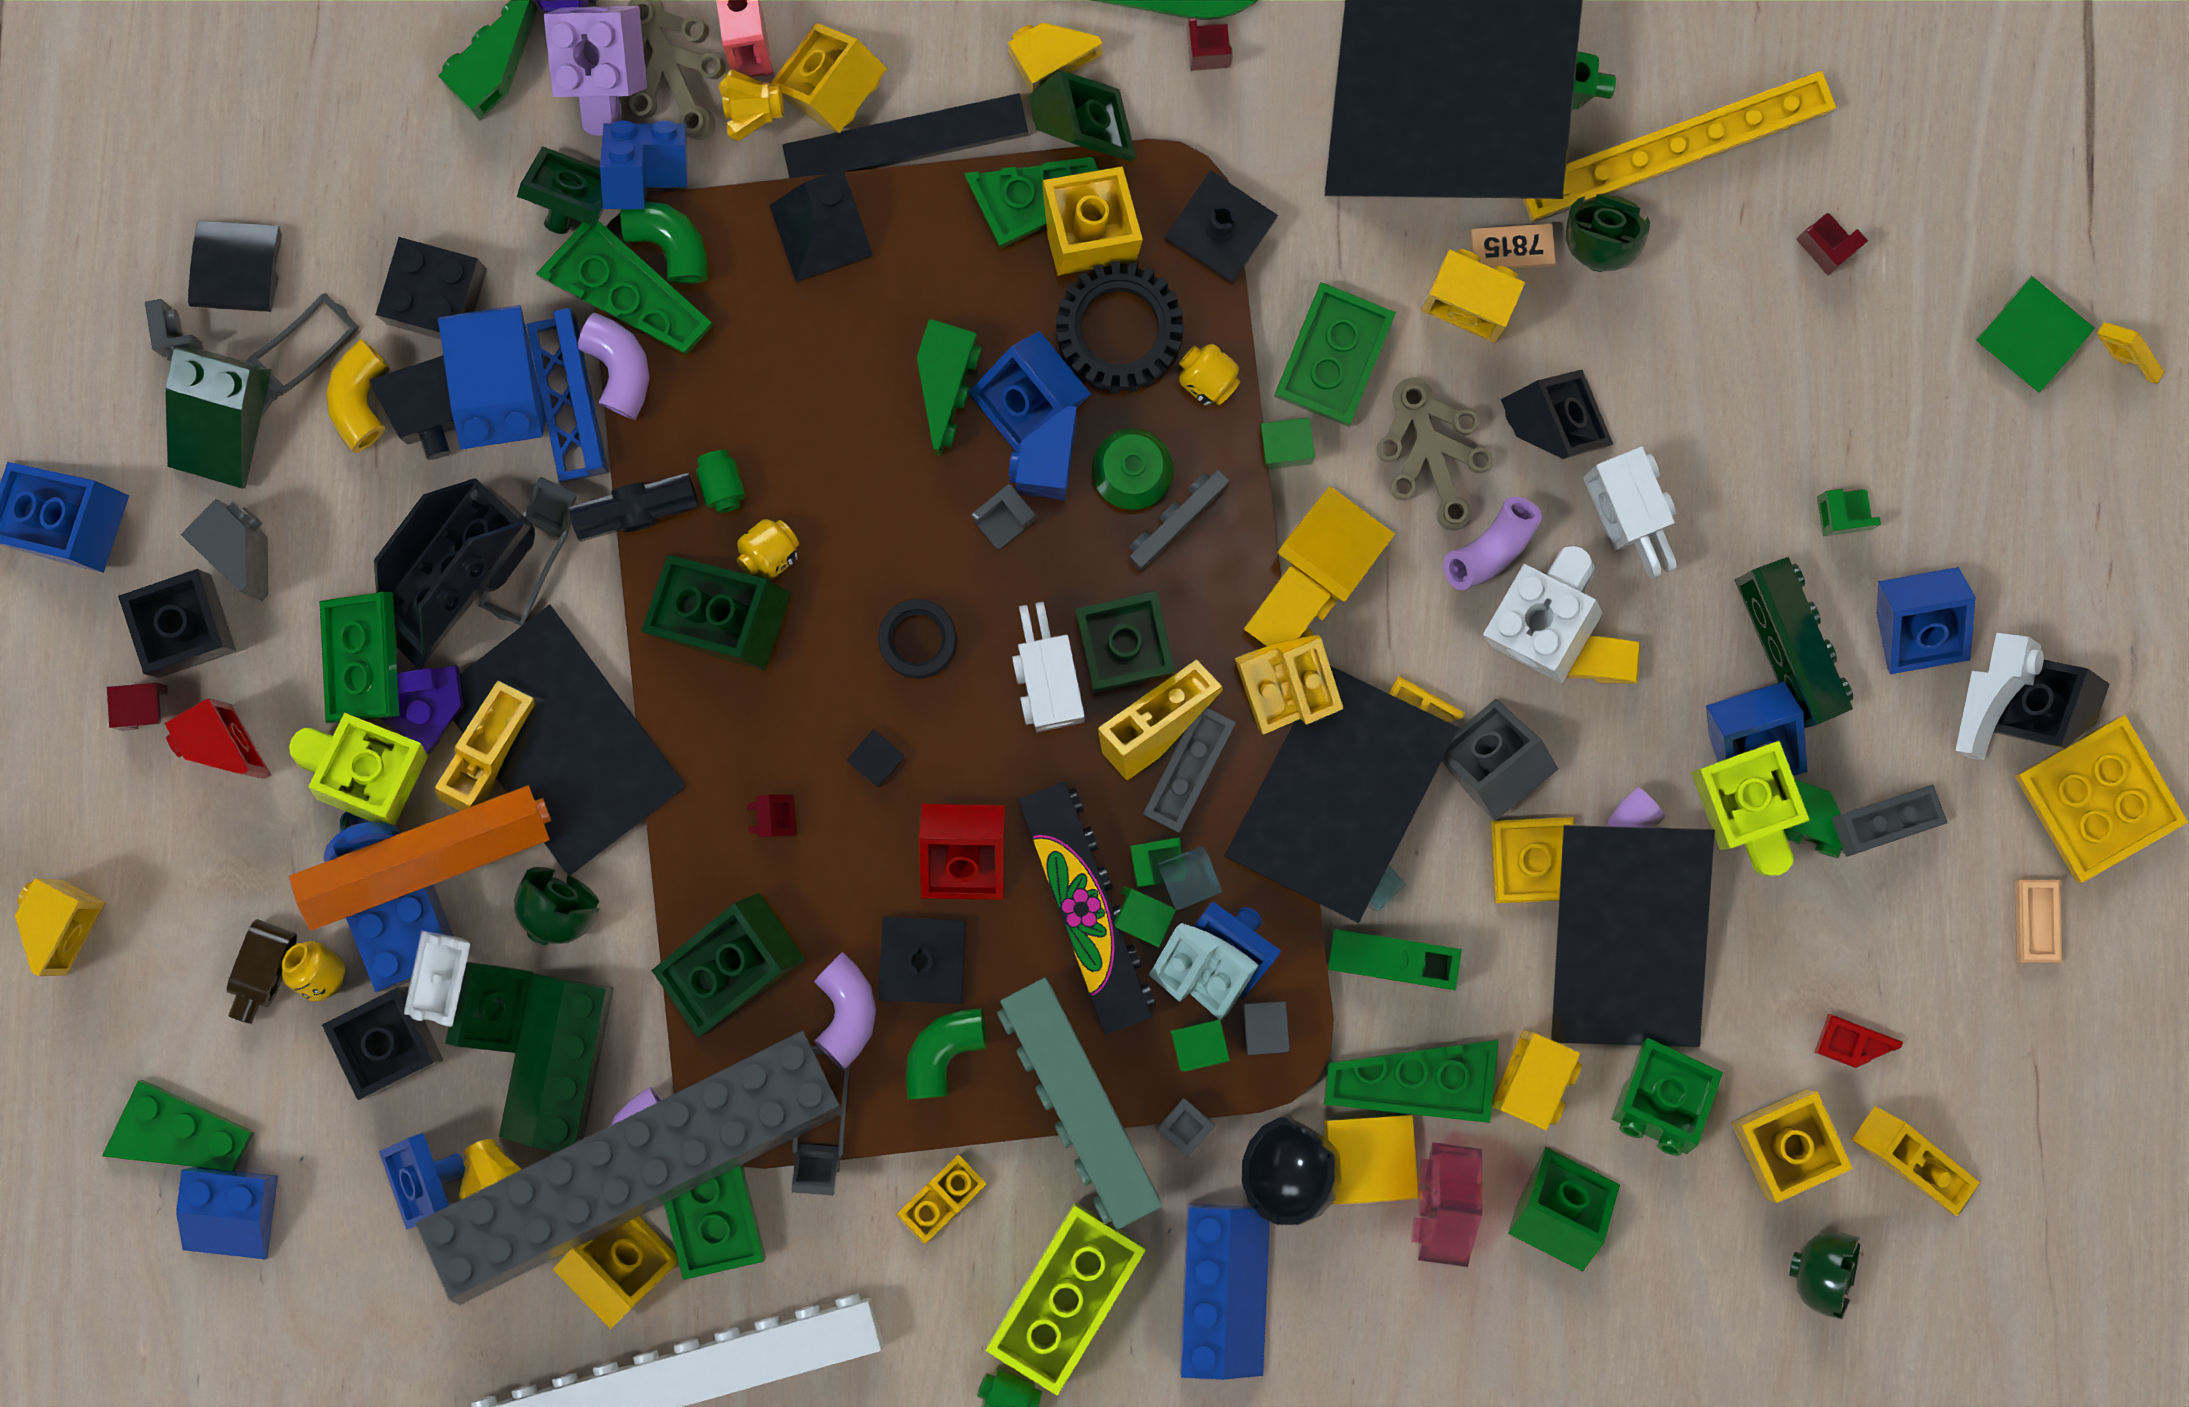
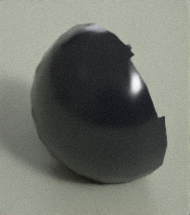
(1290, 1172)

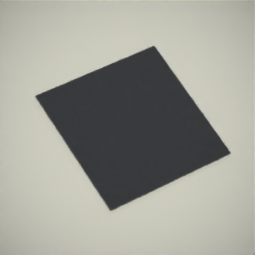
(1454, 98)

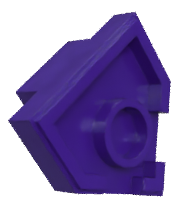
(427, 704)

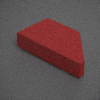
(1852, 1043)

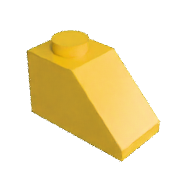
(1050, 48)

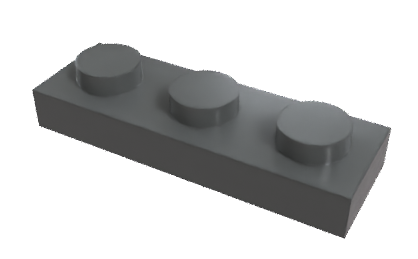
(1177, 519)
(1188, 769)
(1889, 820)

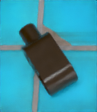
(258, 969)

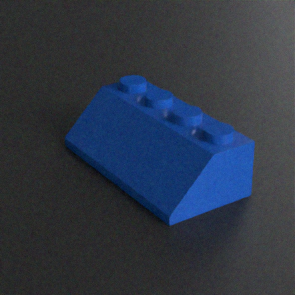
(1224, 1292)

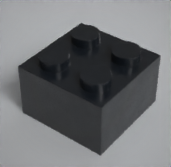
(428, 285)
(177, 623)
(381, 1044)

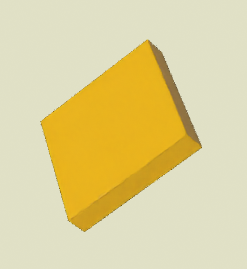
(1527, 859)

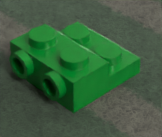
(1667, 1098)

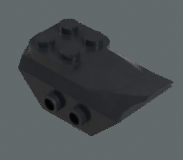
(445, 557)

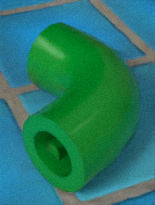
(675, 236)
(936, 1047)

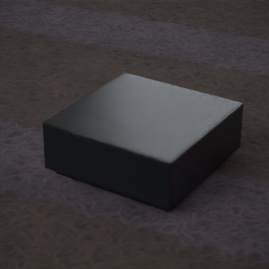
(875, 758)

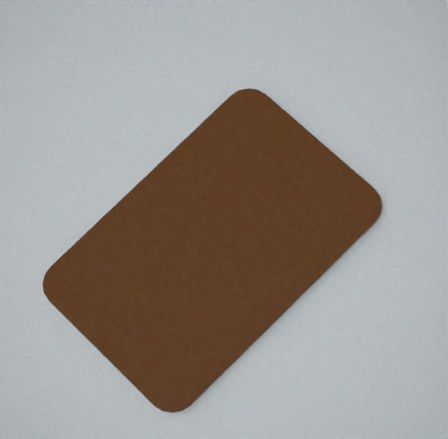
(834, 439)

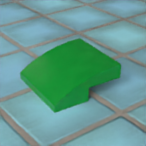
(2035, 334)

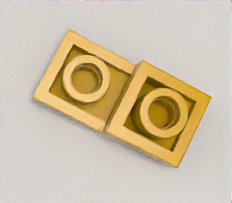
(1608, 661)
(940, 1199)

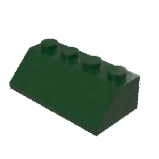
(1793, 640)
(555, 1063)

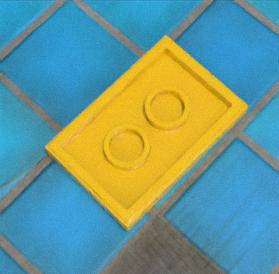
(1336, 543)

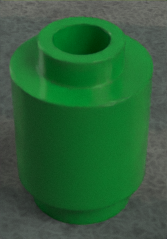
(720, 481)
(1007, 1390)

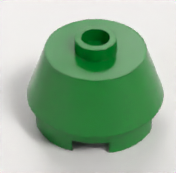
(1132, 469)

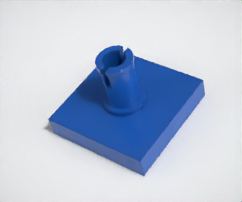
(1241, 934)
(419, 1179)

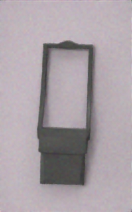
(275, 387)
(550, 513)
(816, 1164)

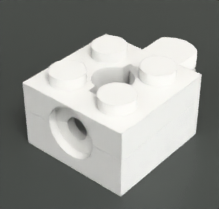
(1634, 507)
(1548, 615)
(1049, 677)

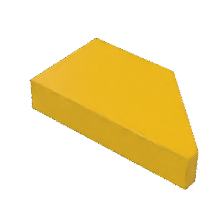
(2130, 347)
(1424, 700)

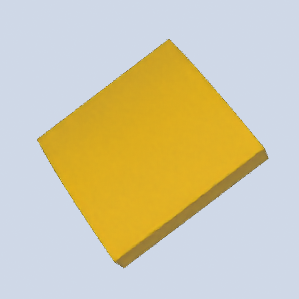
(1289, 683)
(1374, 1158)

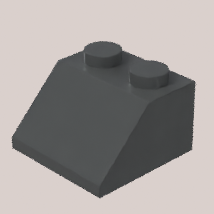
(233, 545)
(1498, 759)

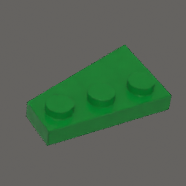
(1014, 196)
(175, 1132)

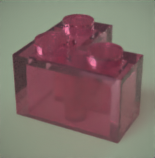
(1449, 1204)

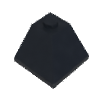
(820, 226)
(1558, 415)
(2056, 707)

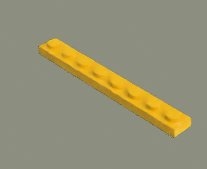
(1689, 142)

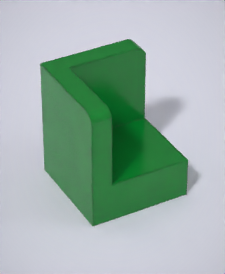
(1287, 443)
(1845, 512)
(1148, 855)
(1144, 917)
(1200, 1045)

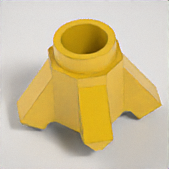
(749, 103)
(484, 1166)

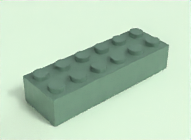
(1081, 1104)

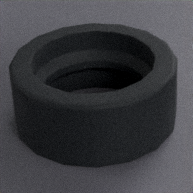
(898, 614)

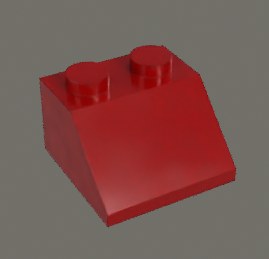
(216, 738)
(962, 851)

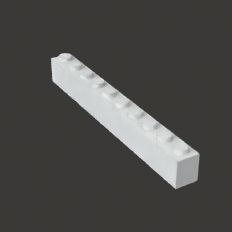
(717, 1367)

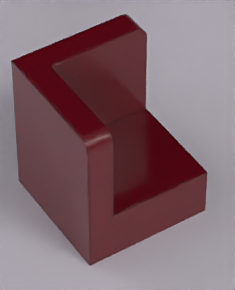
(1208, 46)
(1830, 243)
(134, 705)

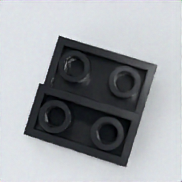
(234, 266)

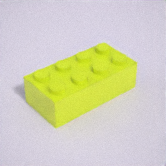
(1065, 1298)

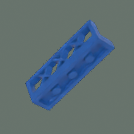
(580, 392)

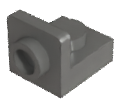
(164, 326)

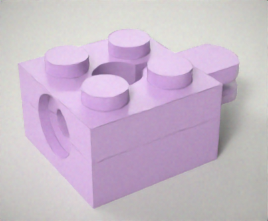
(612, 61)

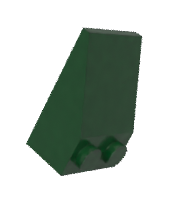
(213, 414)
(717, 611)
(728, 964)

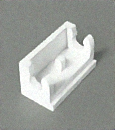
(437, 978)

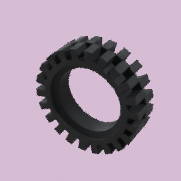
(1119, 279)

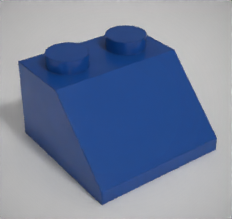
(1027, 388)
(1045, 458)
(1925, 620)
(1757, 720)
(226, 1211)

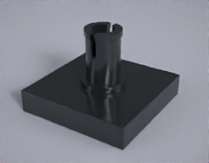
(1221, 227)
(922, 960)

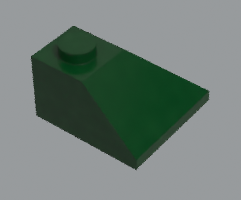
(1083, 114)

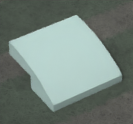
(1203, 967)

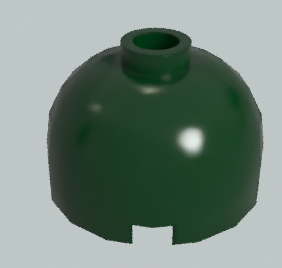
(1606, 232)
(554, 909)
(1827, 1272)

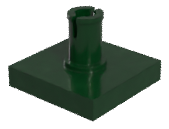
(565, 188)
(490, 1008)

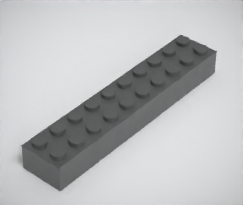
(628, 1168)

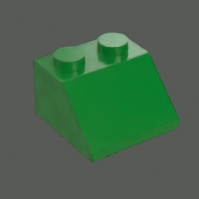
(1564, 1210)

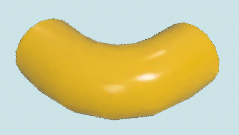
(348, 396)

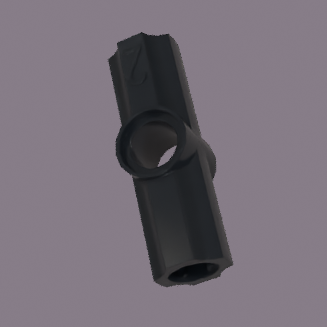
(633, 507)

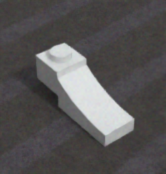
(2011, 666)

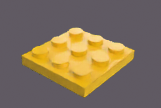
(2101, 799)

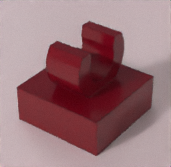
(774, 816)

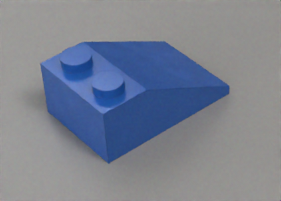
(491, 377)
(59, 516)

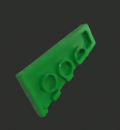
(618, 282)
(1424, 1082)

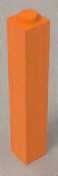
(420, 857)

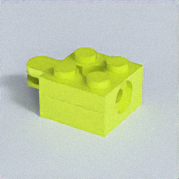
(360, 767)
(1751, 804)

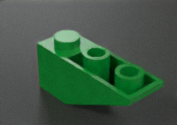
(488, 66)
(943, 368)
(1395, 959)

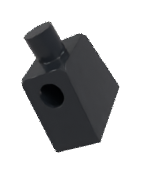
(418, 405)

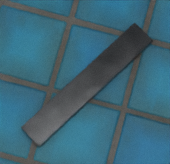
(908, 138)

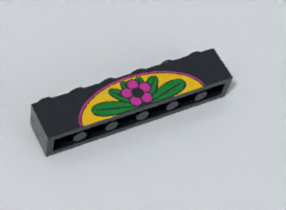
(1085, 908)

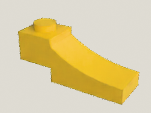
(484, 747)

